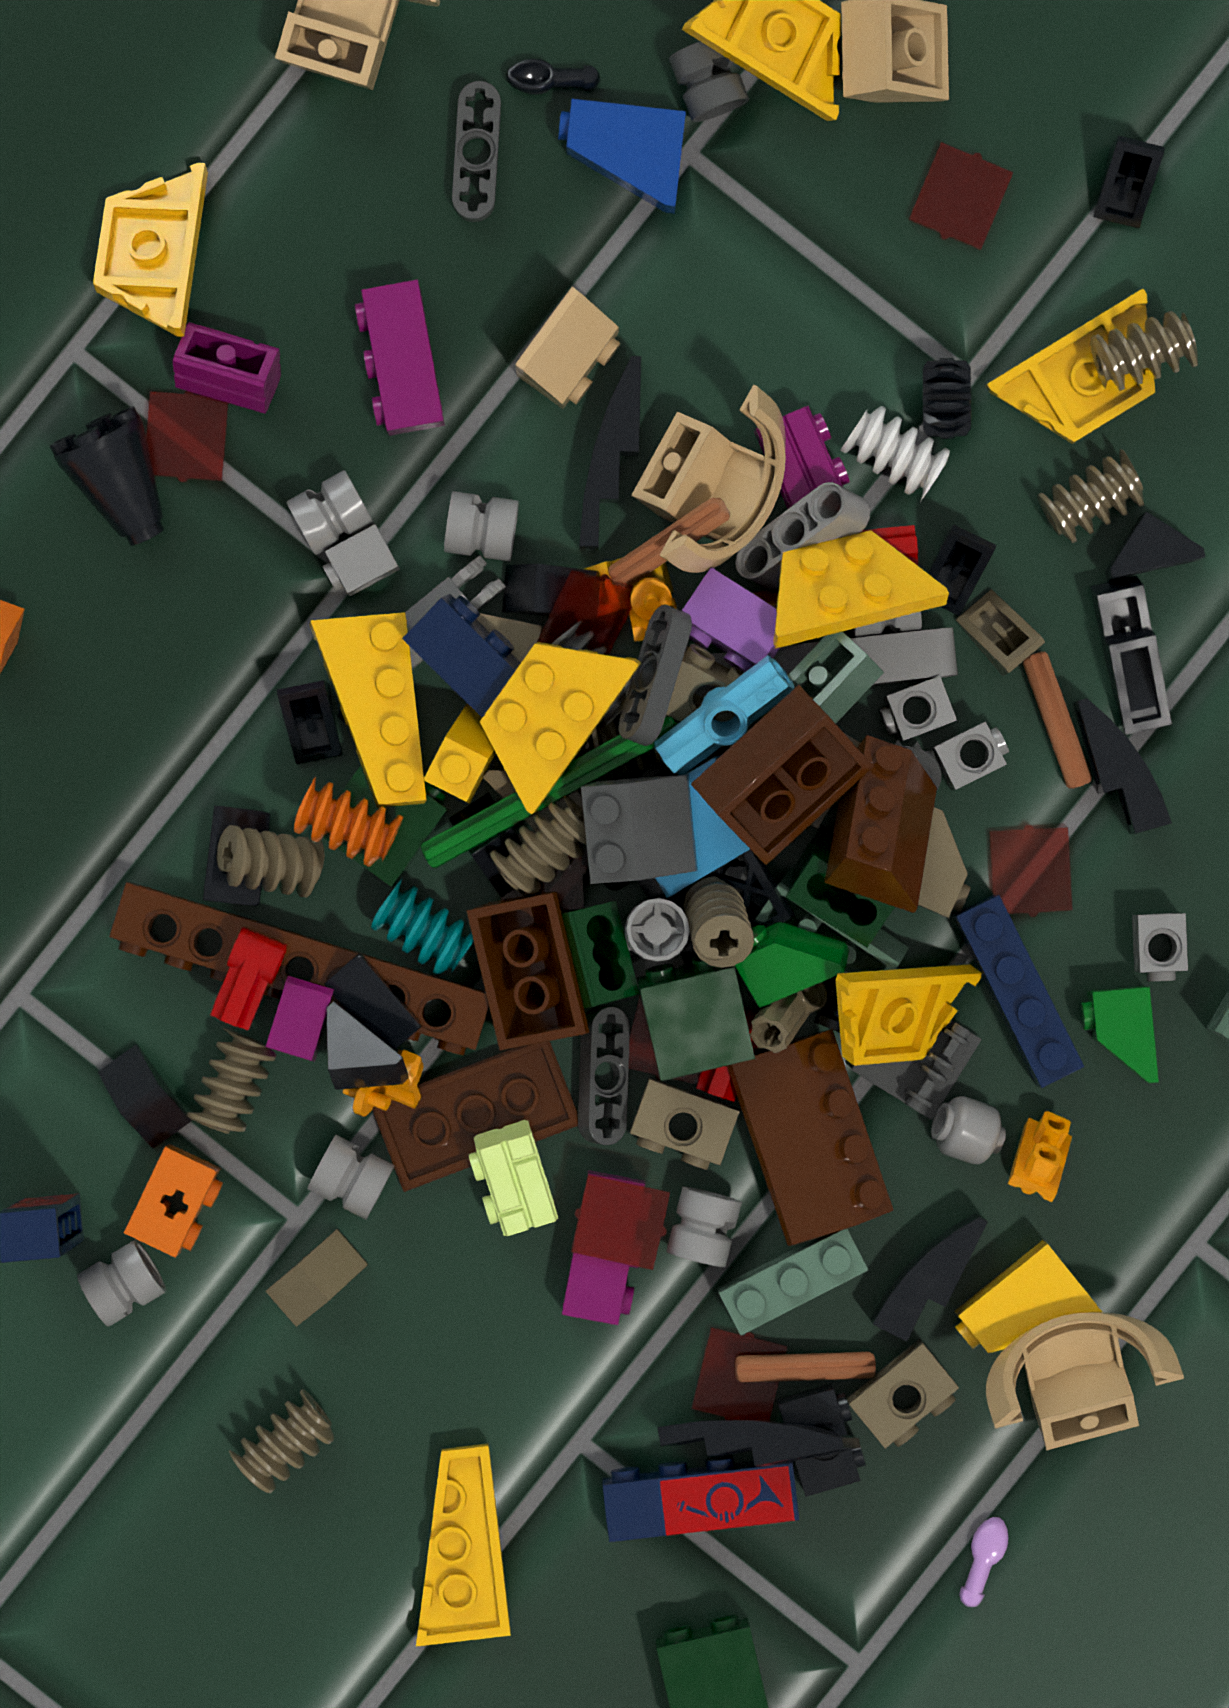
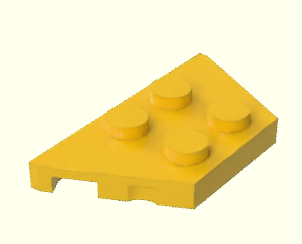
(780, 43)
(152, 248)
(1062, 383)
(848, 587)
(551, 713)
(897, 1011)

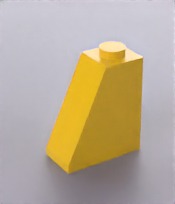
(462, 757)
(1021, 1298)

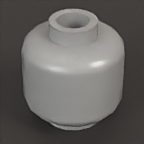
(968, 1130)

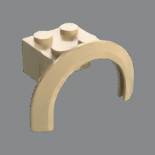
(340, 37)
(702, 464)
(1077, 1375)

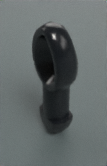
(538, 77)

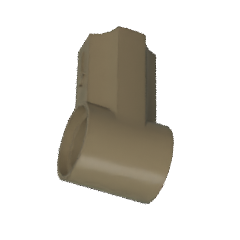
(781, 1020)

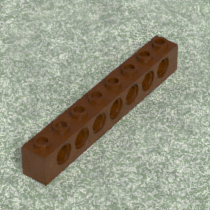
(142, 905)

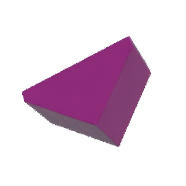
(300, 1019)

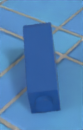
(628, 146)

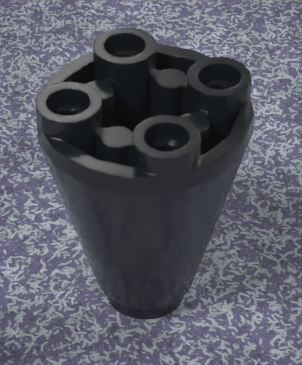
(115, 473)

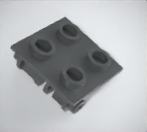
(926, 1081)

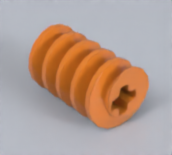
(346, 823)

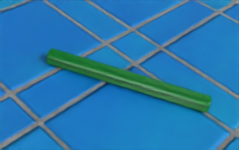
(511, 810)

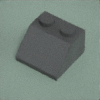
(638, 828)

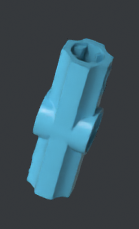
(702, 735)

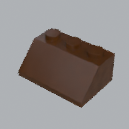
(782, 775)
(884, 828)
(527, 970)

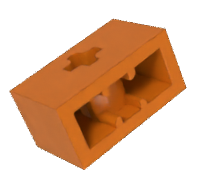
(174, 1173)

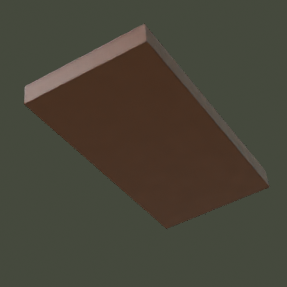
(471, 1101)

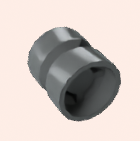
(709, 82)

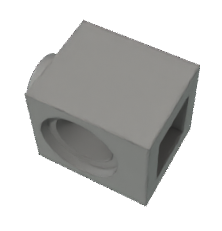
(360, 561)
(939, 709)
(953, 768)
(1144, 929)

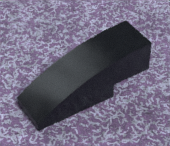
(1131, 654)
(1120, 767)
(928, 1276)

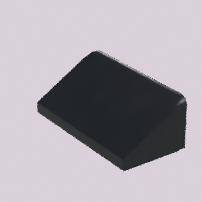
(216, 884)
(373, 1002)

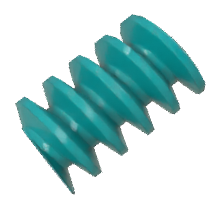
(423, 929)

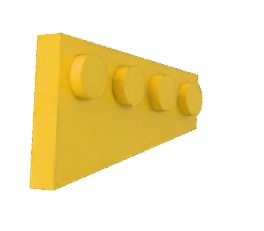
(377, 700)
(464, 1567)

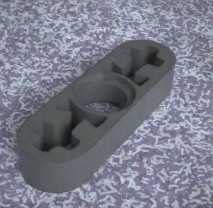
(466, 115)
(656, 676)
(618, 1089)

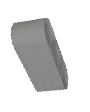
(818, 517)

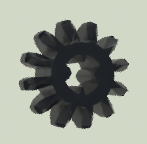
(946, 398)

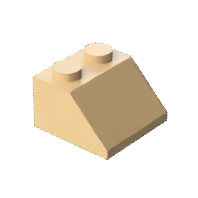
(895, 51)
(568, 350)

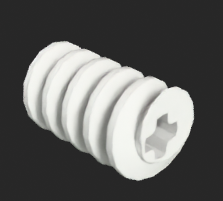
(896, 451)

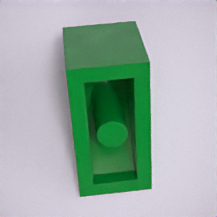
(789, 961)
(1124, 1027)

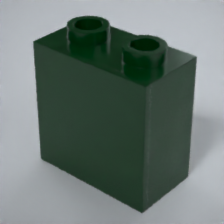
(417, 827)
(844, 910)
(600, 954)
(694, 1018)
(711, 1666)

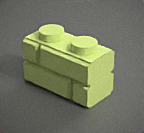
(514, 1178)

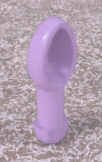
(987, 1549)

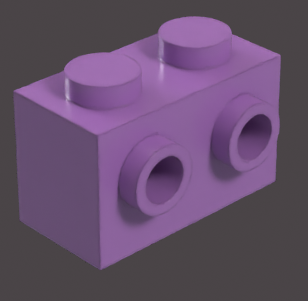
(731, 621)

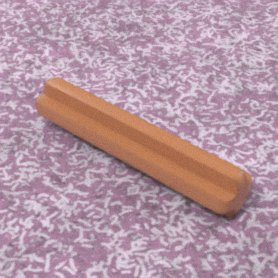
(647, 556)
(1057, 720)
(805, 1367)

